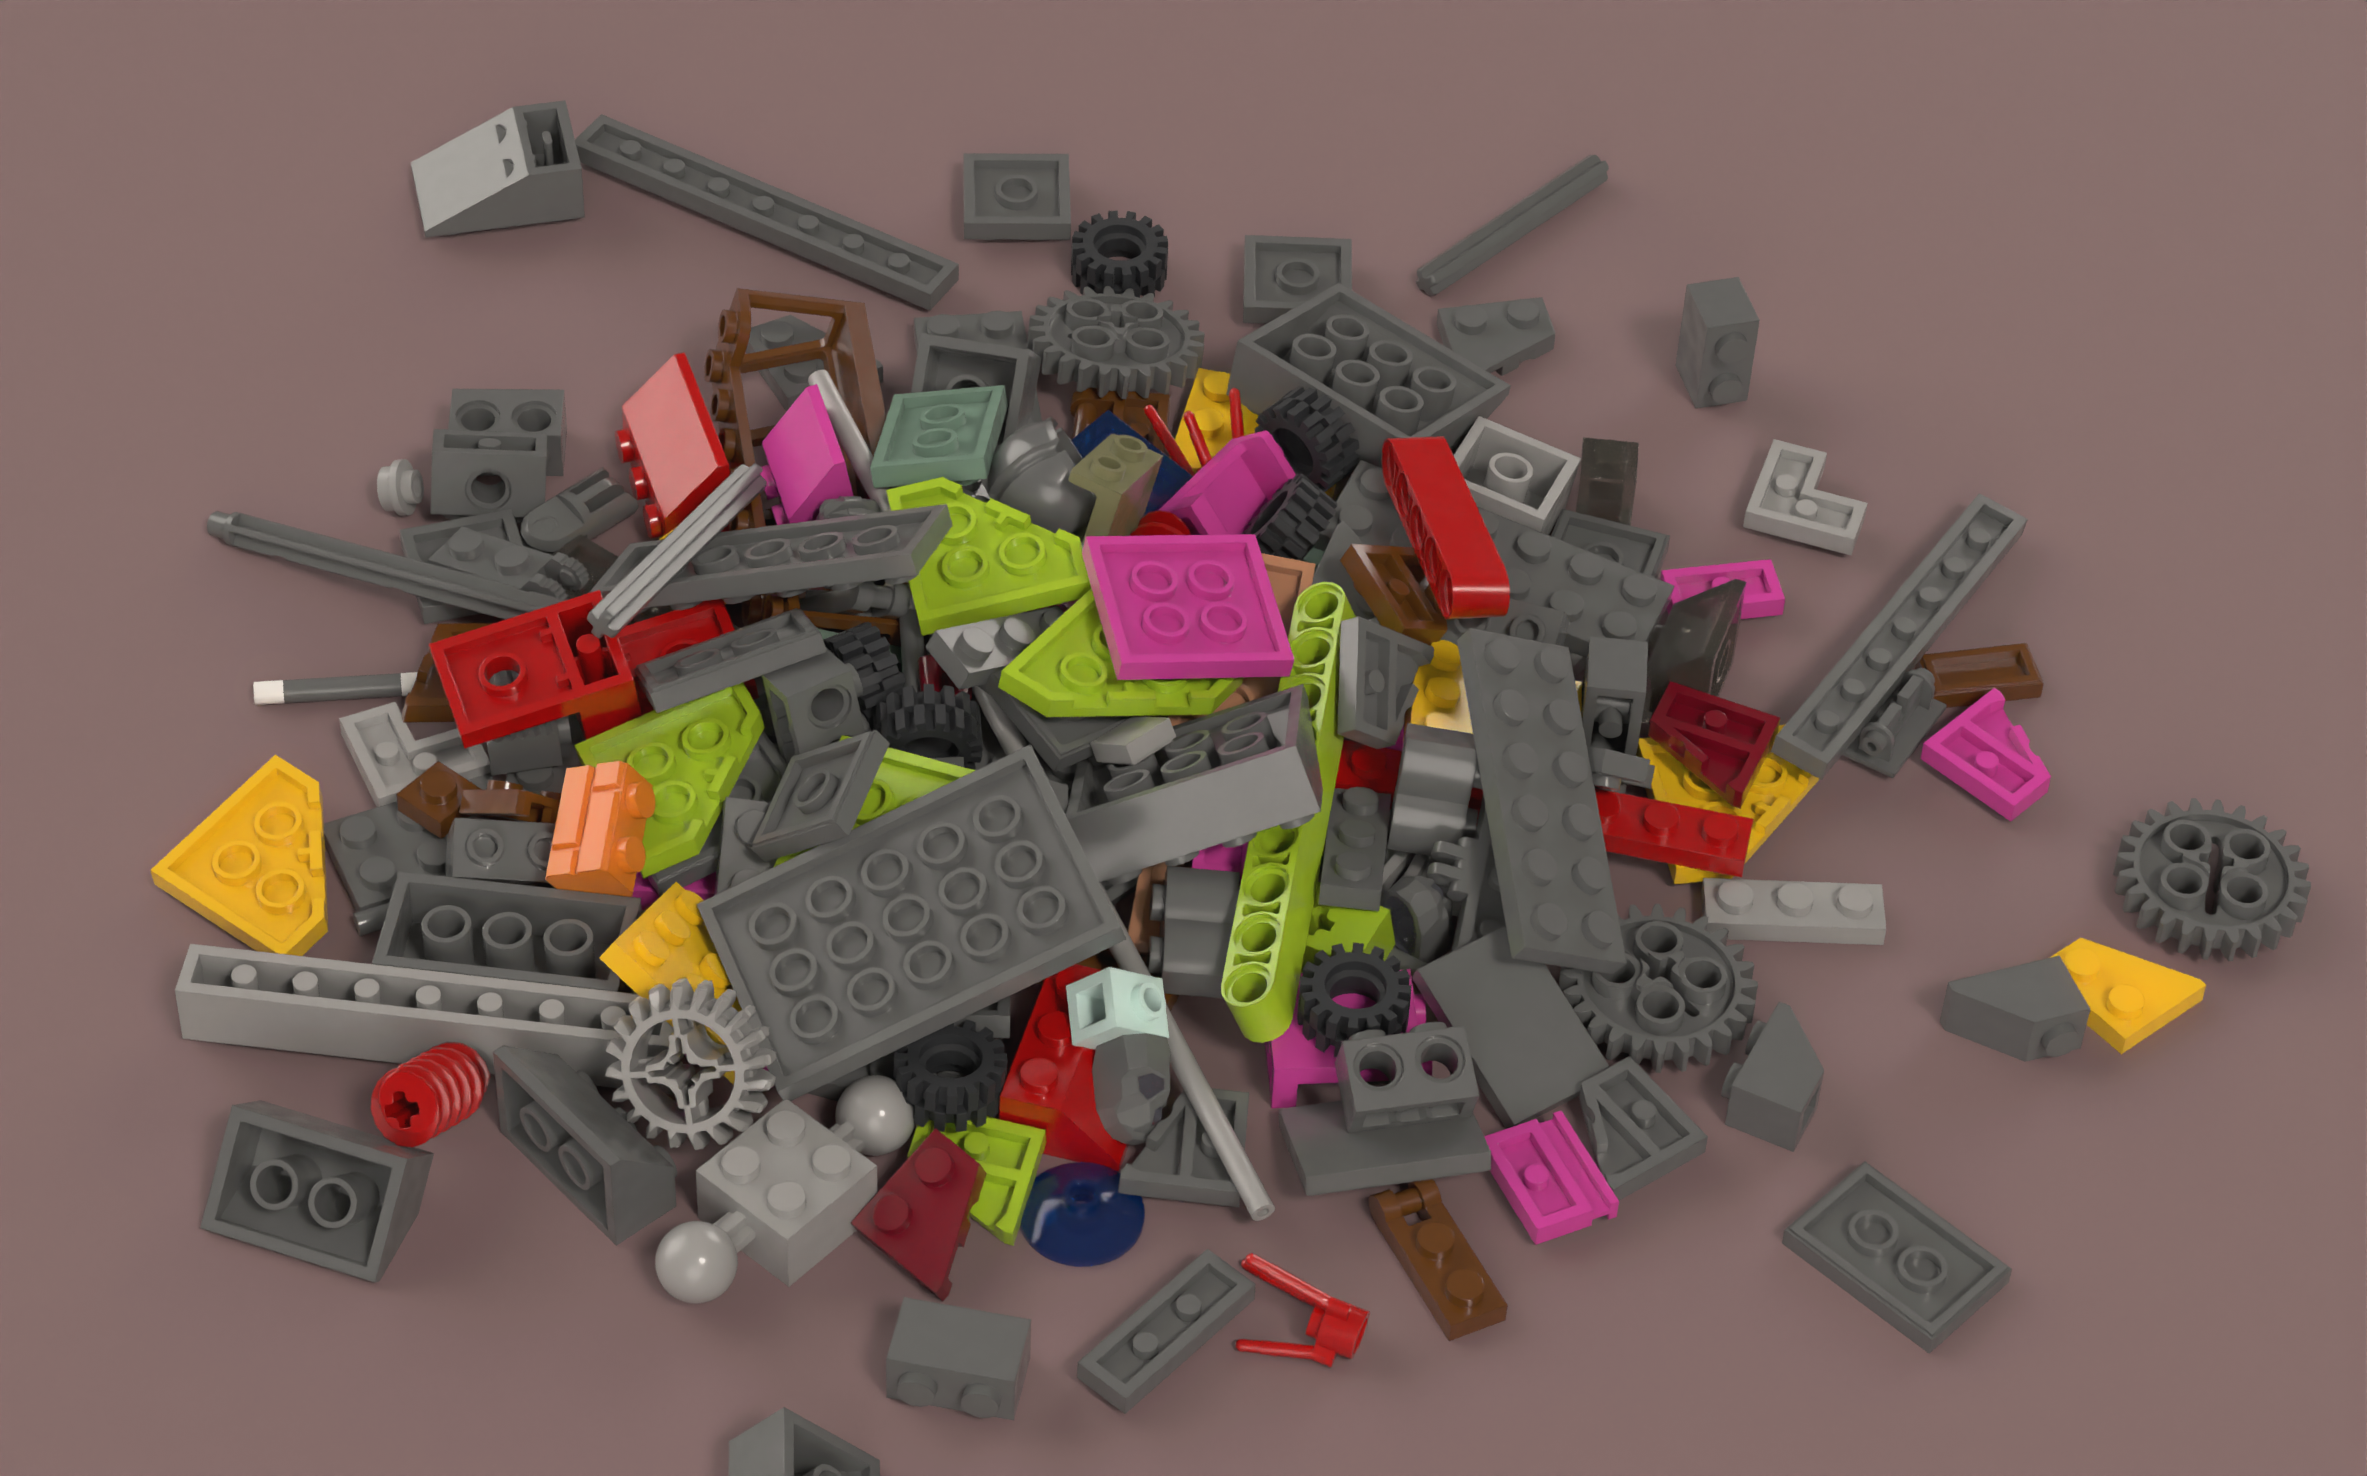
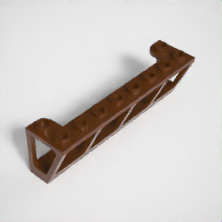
(851, 365)

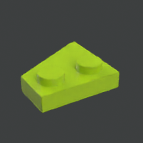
(1011, 1160)

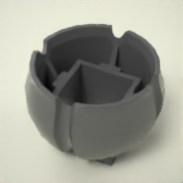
(1033, 476)

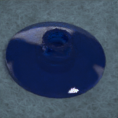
(1077, 1231)

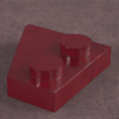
(1714, 738)
(925, 1211)

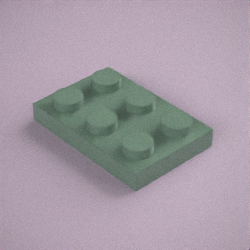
(939, 436)

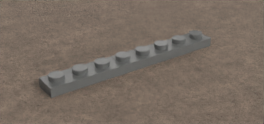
(767, 212)
(1898, 637)

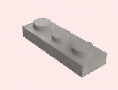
(1795, 911)

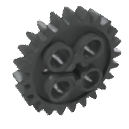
(1116, 342)
(2256, 879)
(1673, 995)

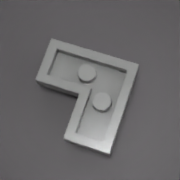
(1792, 507)
(393, 759)

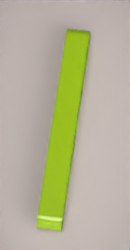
(1285, 864)

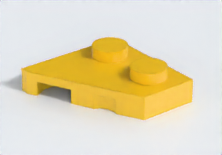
(2126, 993)

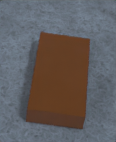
(1971, 673)

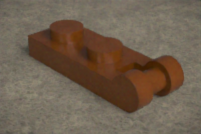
(1438, 1259)

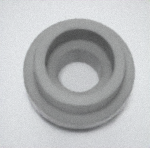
(400, 487)

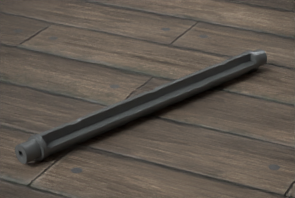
(375, 566)

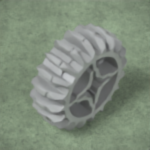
(691, 1112)

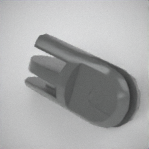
(581, 509)

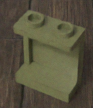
(1122, 479)

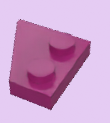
(1989, 757)

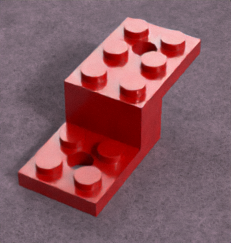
(562, 667)

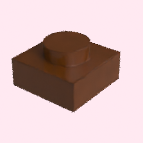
(435, 798)

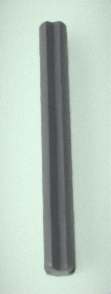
(1511, 225)

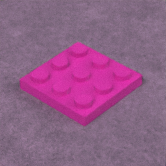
(1187, 607)

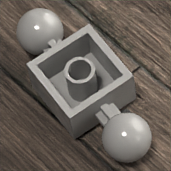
(784, 1191)

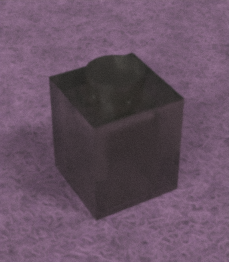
(1607, 479)

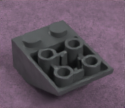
(502, 174)

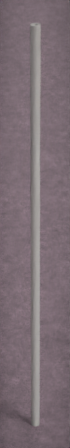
(1125, 953)

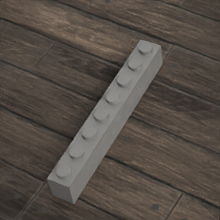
(393, 1010)

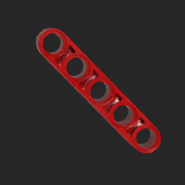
(1445, 528)

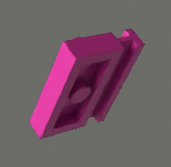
(1549, 1178)

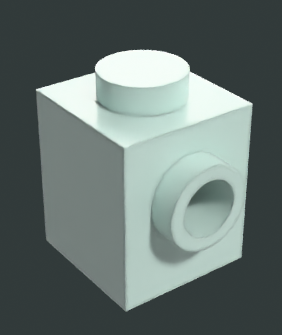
(1115, 1005)

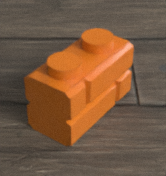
(600, 829)

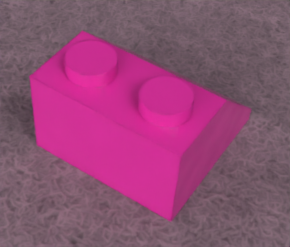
(803, 461)

